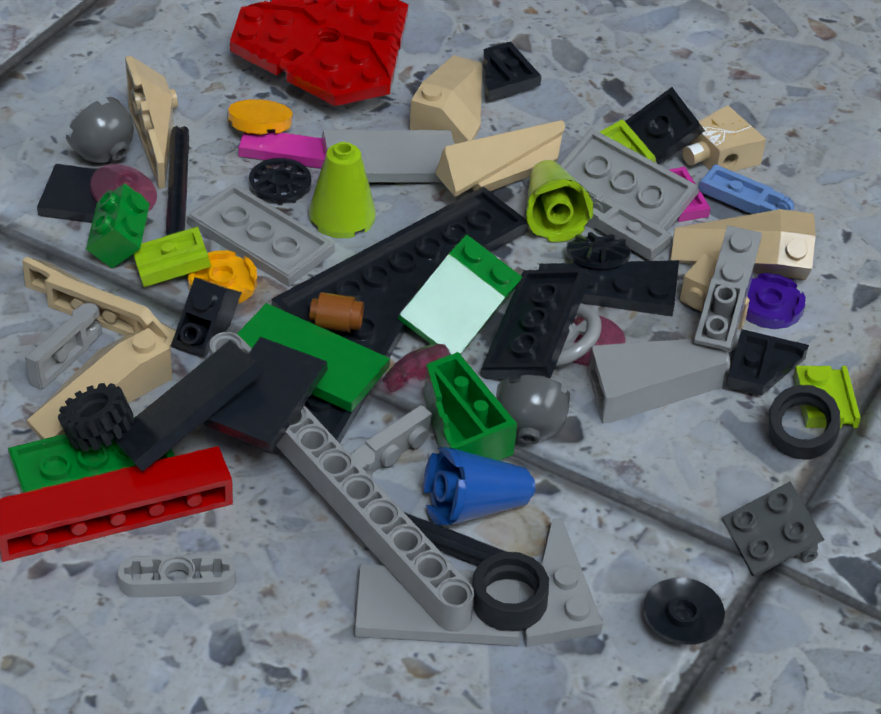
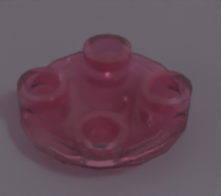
(413, 365)

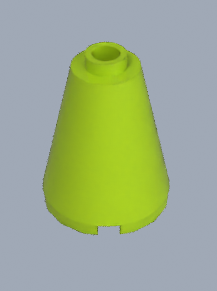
(342, 194)
(556, 203)

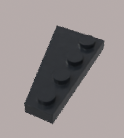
(632, 286)

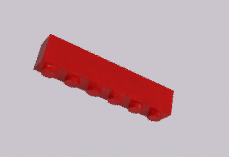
(113, 503)

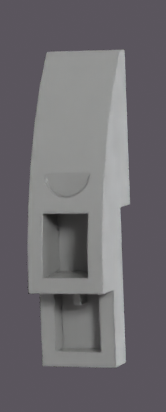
(728, 288)

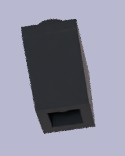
(205, 314)

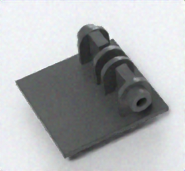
(774, 529)

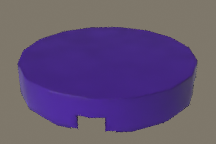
(774, 301)

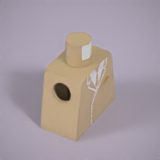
(726, 142)

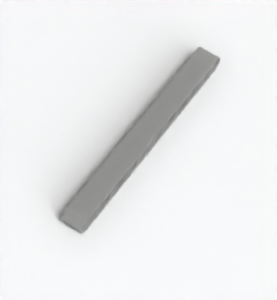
(373, 515)

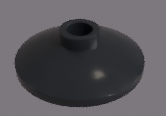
(687, 599)

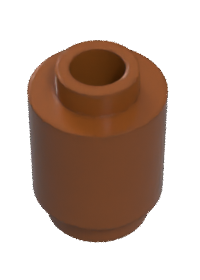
(337, 312)

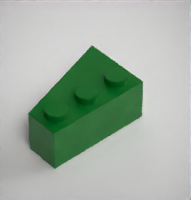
(466, 411)

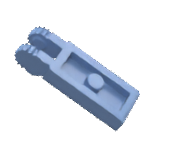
(742, 191)

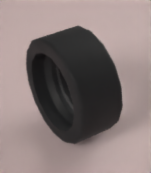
(809, 396)
(510, 615)

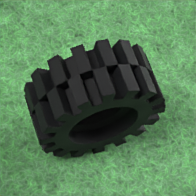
(96, 416)

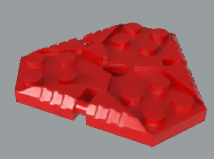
(325, 46)

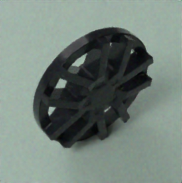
(280, 180)
(598, 251)

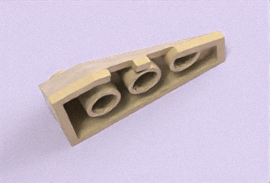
(450, 100)
(152, 113)
(784, 246)
(132, 362)

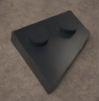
(507, 71)
(763, 361)

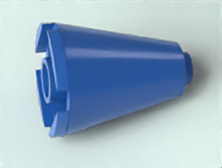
(473, 486)

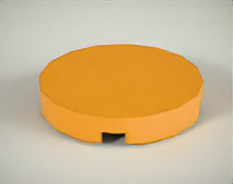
(258, 115)
(230, 272)

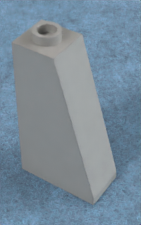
(652, 375)

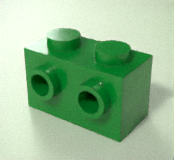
(118, 225)

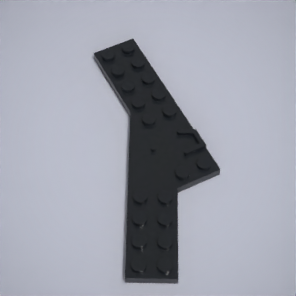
(392, 274)

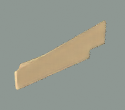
(498, 158)
(69, 292)

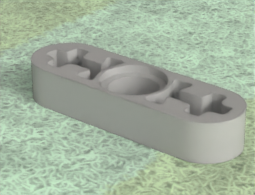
(190, 586)

